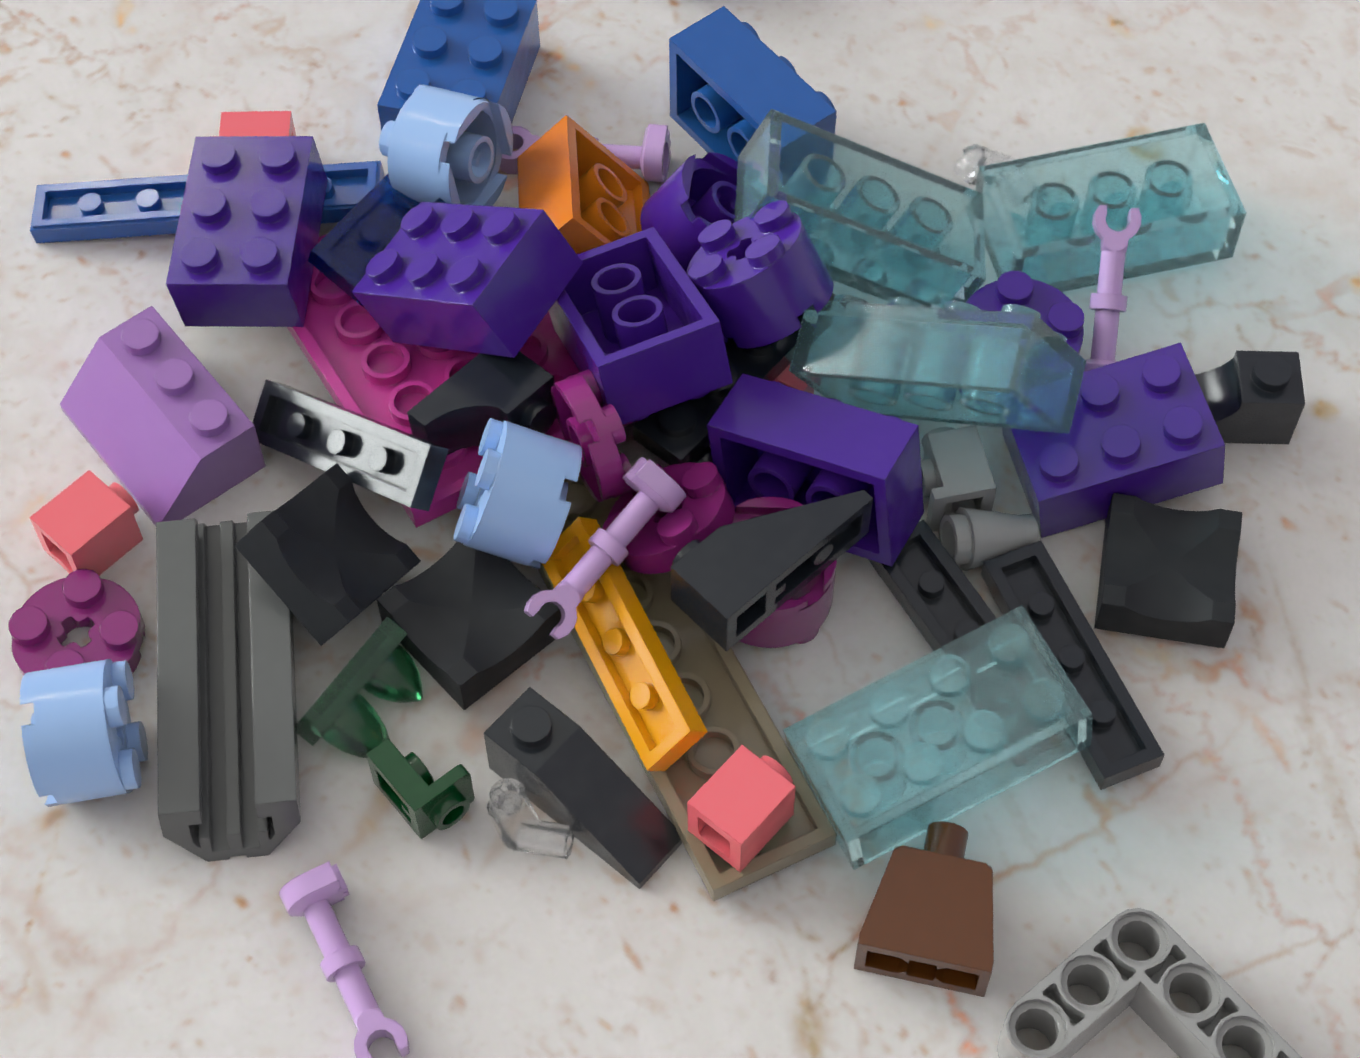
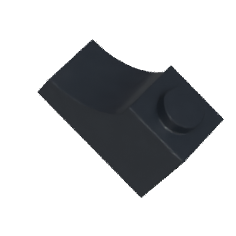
(481, 390)
(1255, 396)

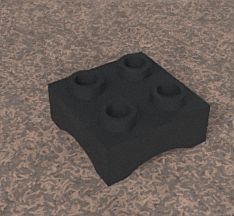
(326, 555)
(1168, 572)
(469, 621)

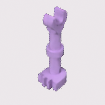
(651, 157)
(1109, 300)
(654, 492)
(313, 897)

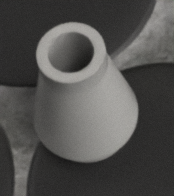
(981, 535)

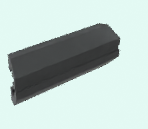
(223, 696)

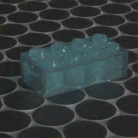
(1045, 206)
(867, 213)
(941, 363)
(940, 736)

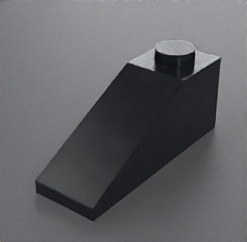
(763, 561)
(580, 786)

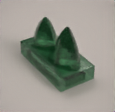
(344, 714)

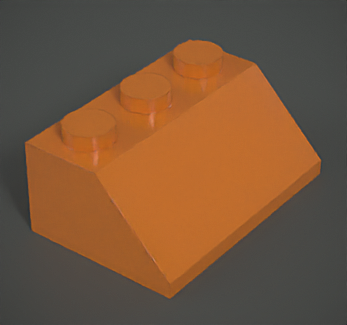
(581, 187)

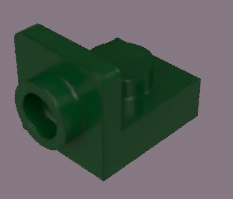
(413, 790)

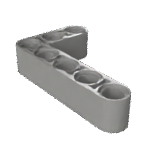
(1147, 990)

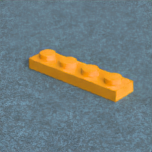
(629, 657)

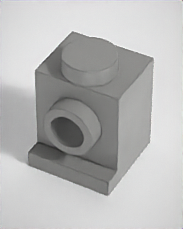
(955, 473)

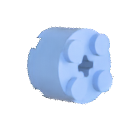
(447, 147)
(518, 495)
(82, 732)

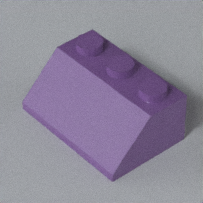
(160, 419)

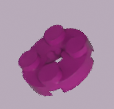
(596, 431)
(699, 515)
(73, 603)

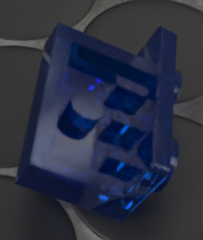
(361, 235)

